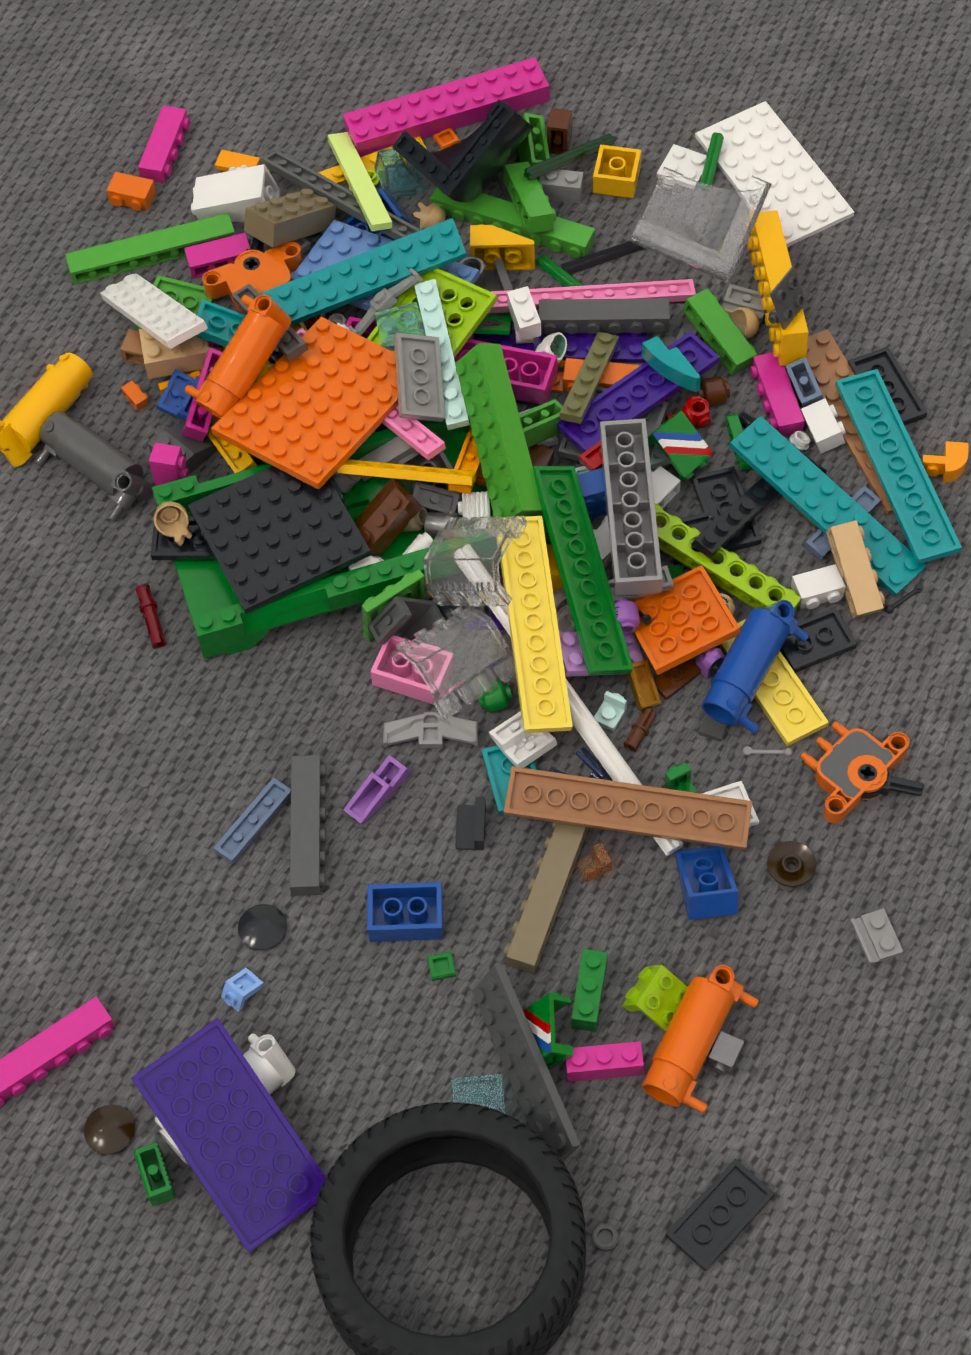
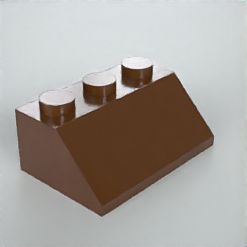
(387, 516)

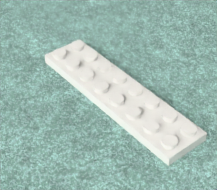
(153, 310)

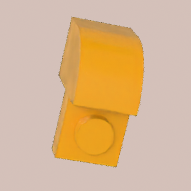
(949, 465)

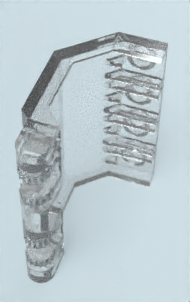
(465, 560)
(459, 658)

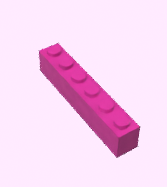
(53, 1048)

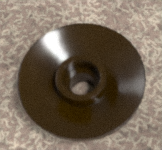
(791, 853)

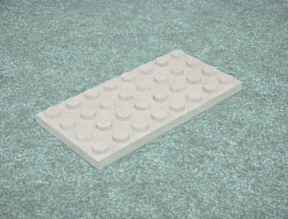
(764, 147)

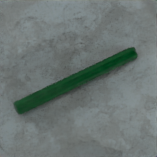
(568, 157)

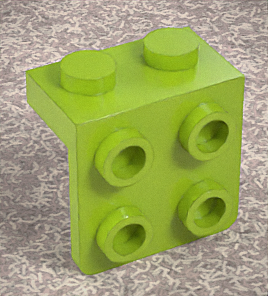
(656, 995)

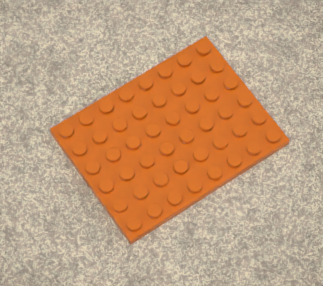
(316, 407)

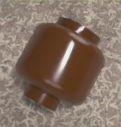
(714, 390)

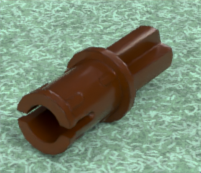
(640, 729)

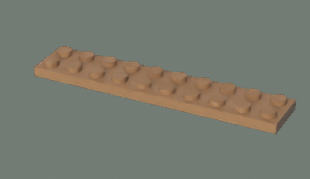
(828, 366)
(628, 808)

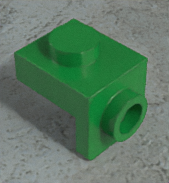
(679, 778)

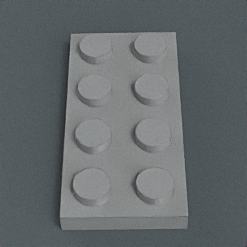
(419, 377)

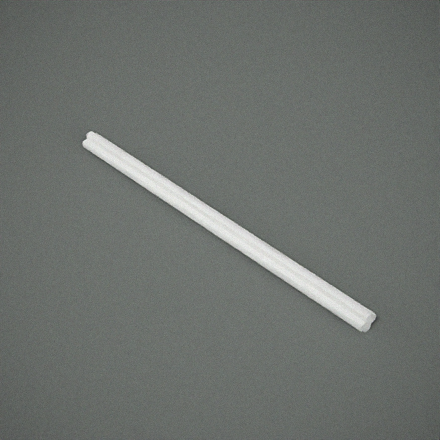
(597, 740)

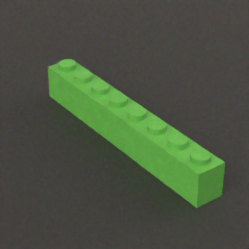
(488, 210)
(145, 249)

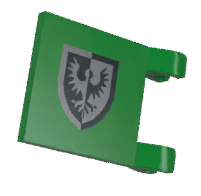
(495, 325)

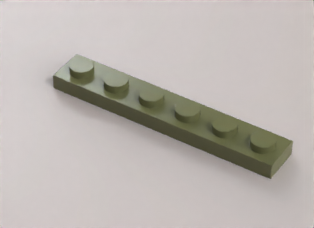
(589, 377)

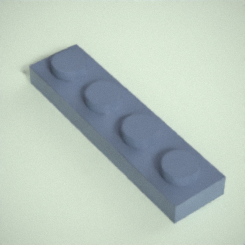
(819, 543)
(252, 821)

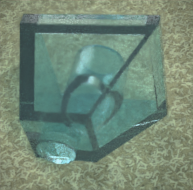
(397, 174)

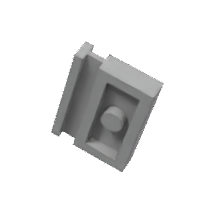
(743, 297)
(876, 936)

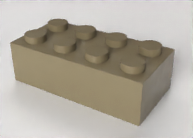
(289, 217)

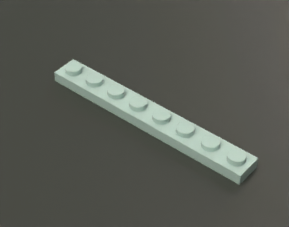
(435, 326)

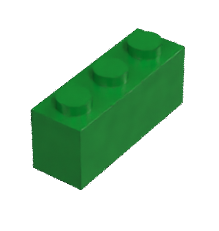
(589, 990)

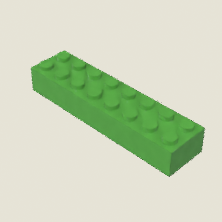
(498, 432)

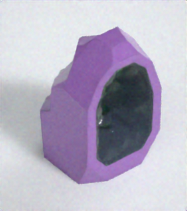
(710, 661)

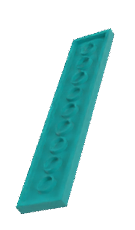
(369, 272)
(898, 467)
(823, 500)

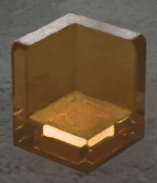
(595, 864)

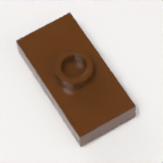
(676, 678)

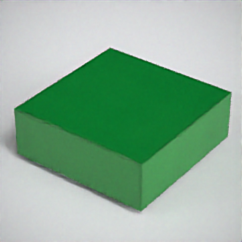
(441, 966)

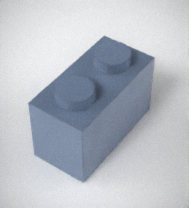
(804, 382)

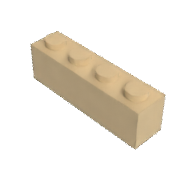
(855, 569)

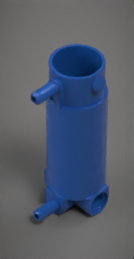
(749, 663)

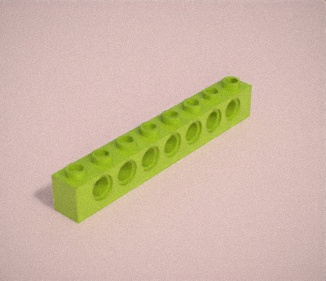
(720, 573)

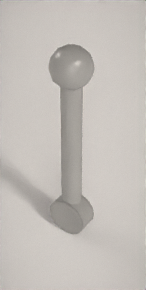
(748, 751)

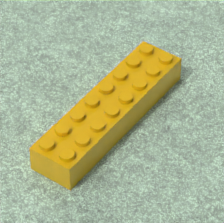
(771, 265)

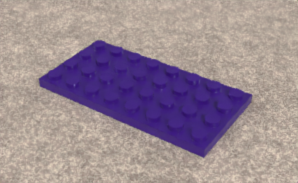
(231, 1134)

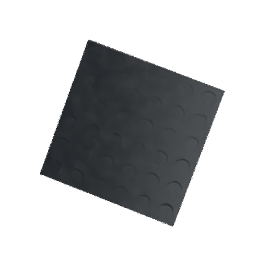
(277, 535)

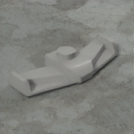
(385, 300)
(430, 730)

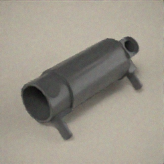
(95, 460)

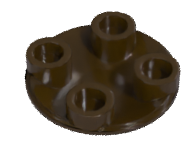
(109, 1129)

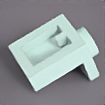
(611, 711)

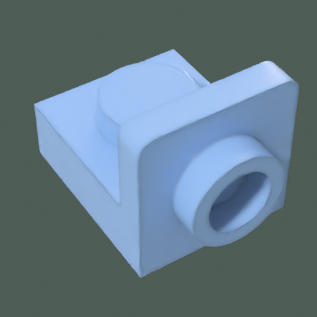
(240, 988)

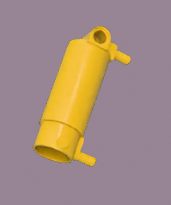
(51, 393)

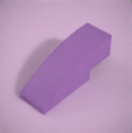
(377, 789)

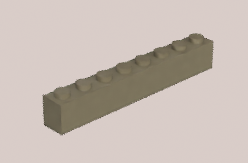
(545, 896)

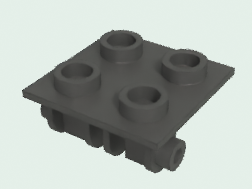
(787, 299)

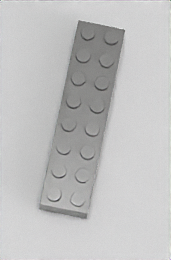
(630, 507)

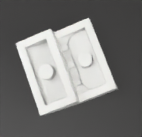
(519, 746)

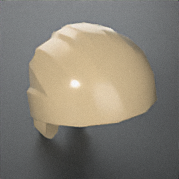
(429, 215)
(746, 320)
(172, 521)

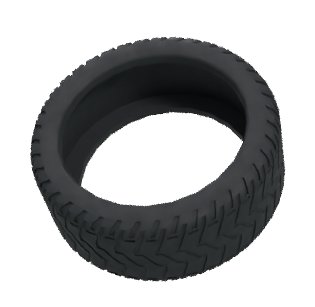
(438, 1136)

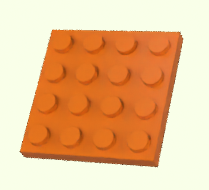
(684, 621)

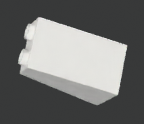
(233, 192)

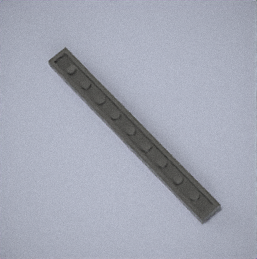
(324, 187)

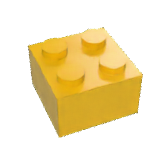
(617, 171)

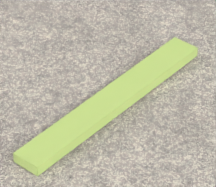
(360, 182)

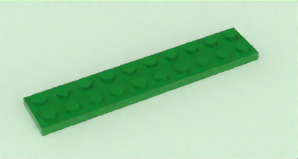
(582, 571)

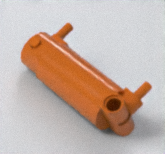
(243, 356)
(692, 1037)

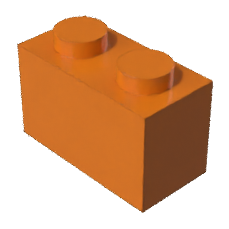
(131, 191)

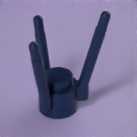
(598, 771)

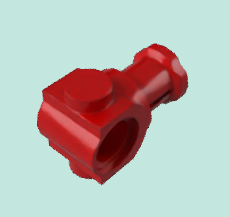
(699, 418)

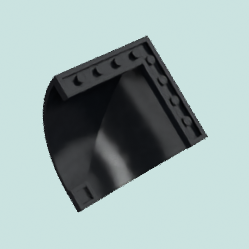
(471, 165)

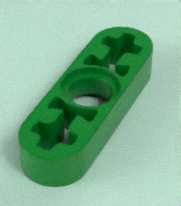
(734, 429)

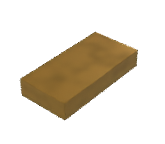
(643, 686)

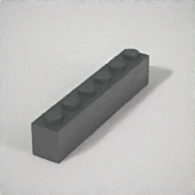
(604, 315)
(306, 825)

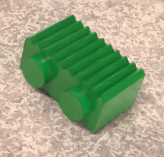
(155, 1174)

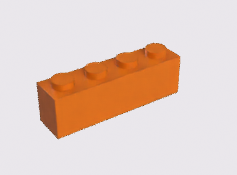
(613, 373)

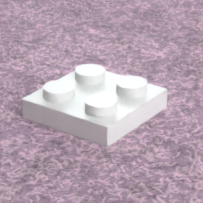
(685, 162)

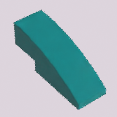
(670, 364)

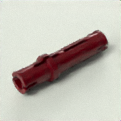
(148, 608)

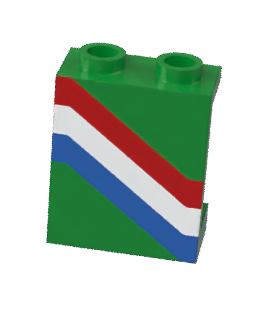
(681, 445)
(542, 1024)

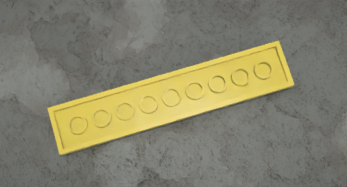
(535, 632)

